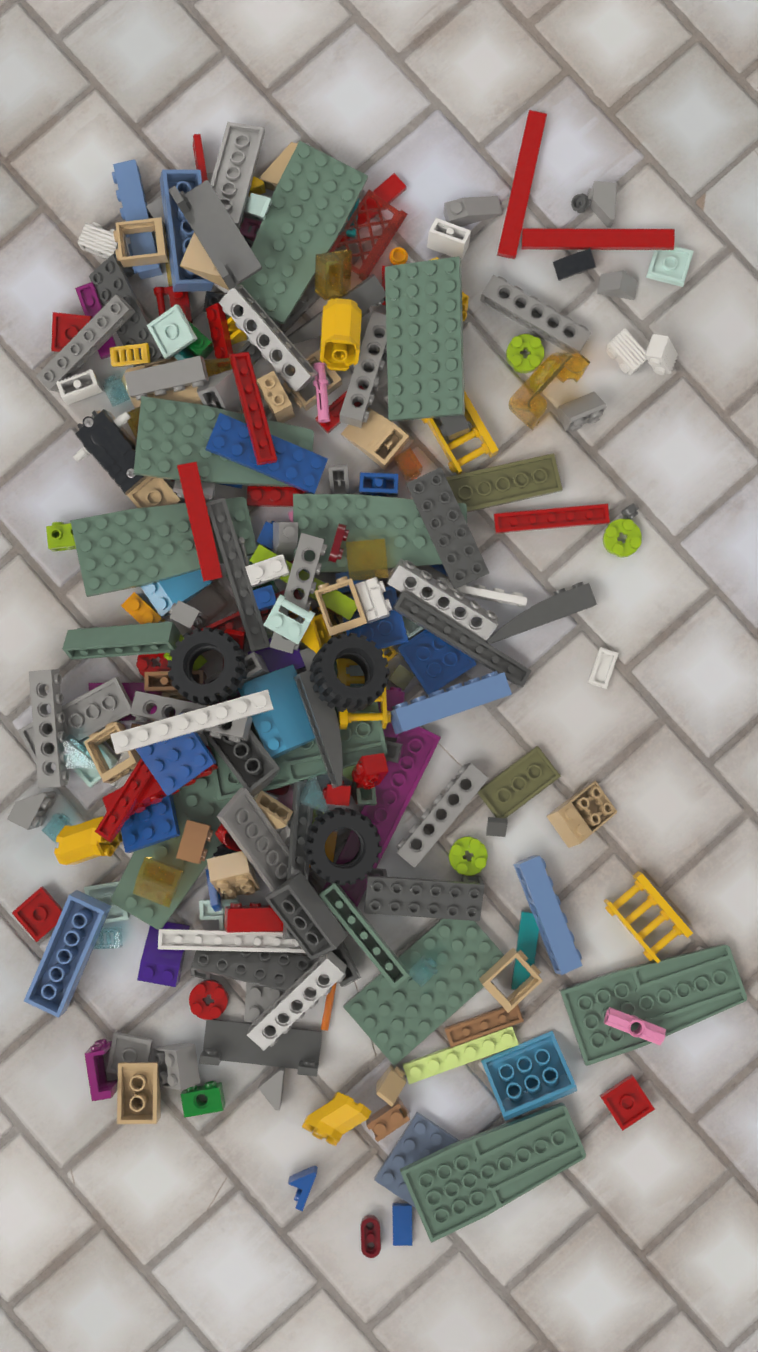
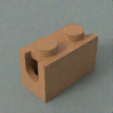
(194, 842)
(388, 1119)

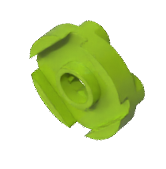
(532, 345)
(618, 548)
(462, 865)

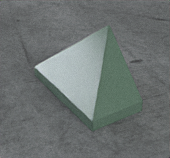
(363, 796)

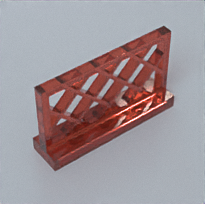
(383, 239)

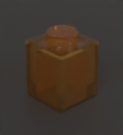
(408, 464)

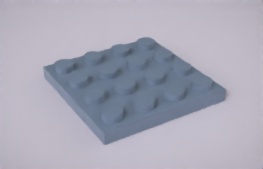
(417, 1141)

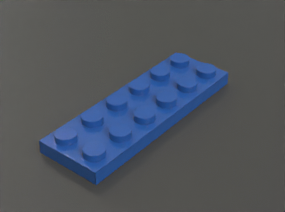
(293, 466)

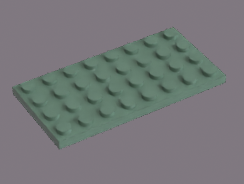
(424, 339)
(409, 1013)

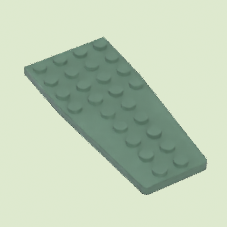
(301, 222)
(178, 434)
(366, 519)
(145, 545)
(357, 740)
(191, 802)
(665, 993)
(491, 1169)

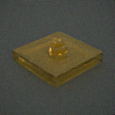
(367, 559)

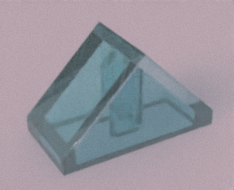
(76, 754)
(313, 796)

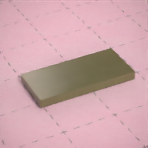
(518, 783)

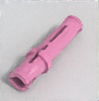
(321, 392)

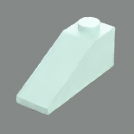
(257, 206)

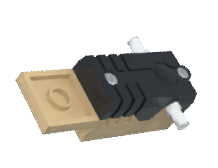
(115, 452)

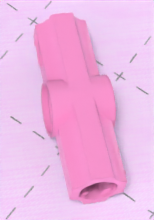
(645, 1030)

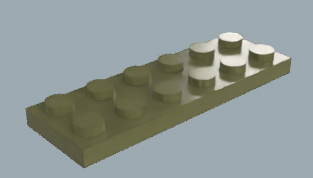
(506, 483)

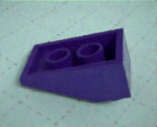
(161, 965)

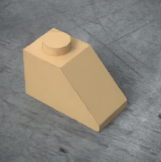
(391, 1084)

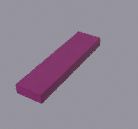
(91, 306)

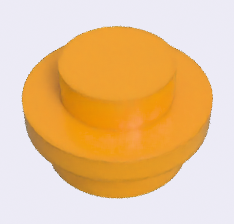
(398, 256)

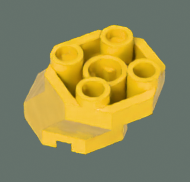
(340, 334)
(82, 843)
(336, 1118)

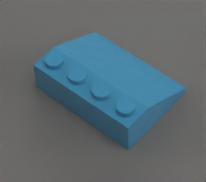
(169, 591)
(288, 723)
(529, 1075)

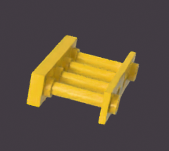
(478, 430)
(346, 717)
(666, 913)

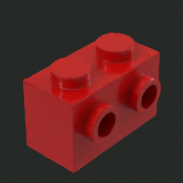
(370, 771)
(337, 796)

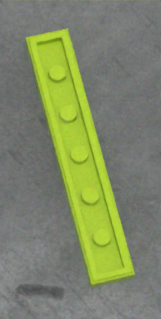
(333, 600)

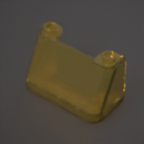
(527, 401)

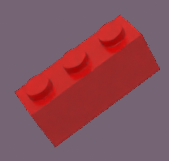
(251, 918)

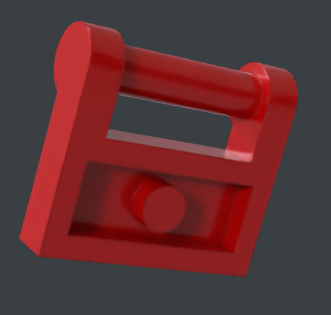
(178, 298)

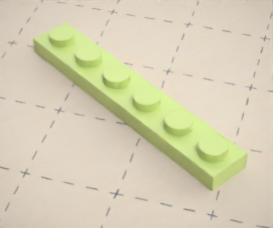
(459, 1055)

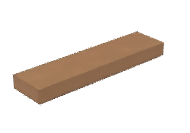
(482, 1025)

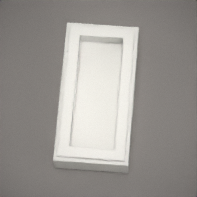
(603, 668)

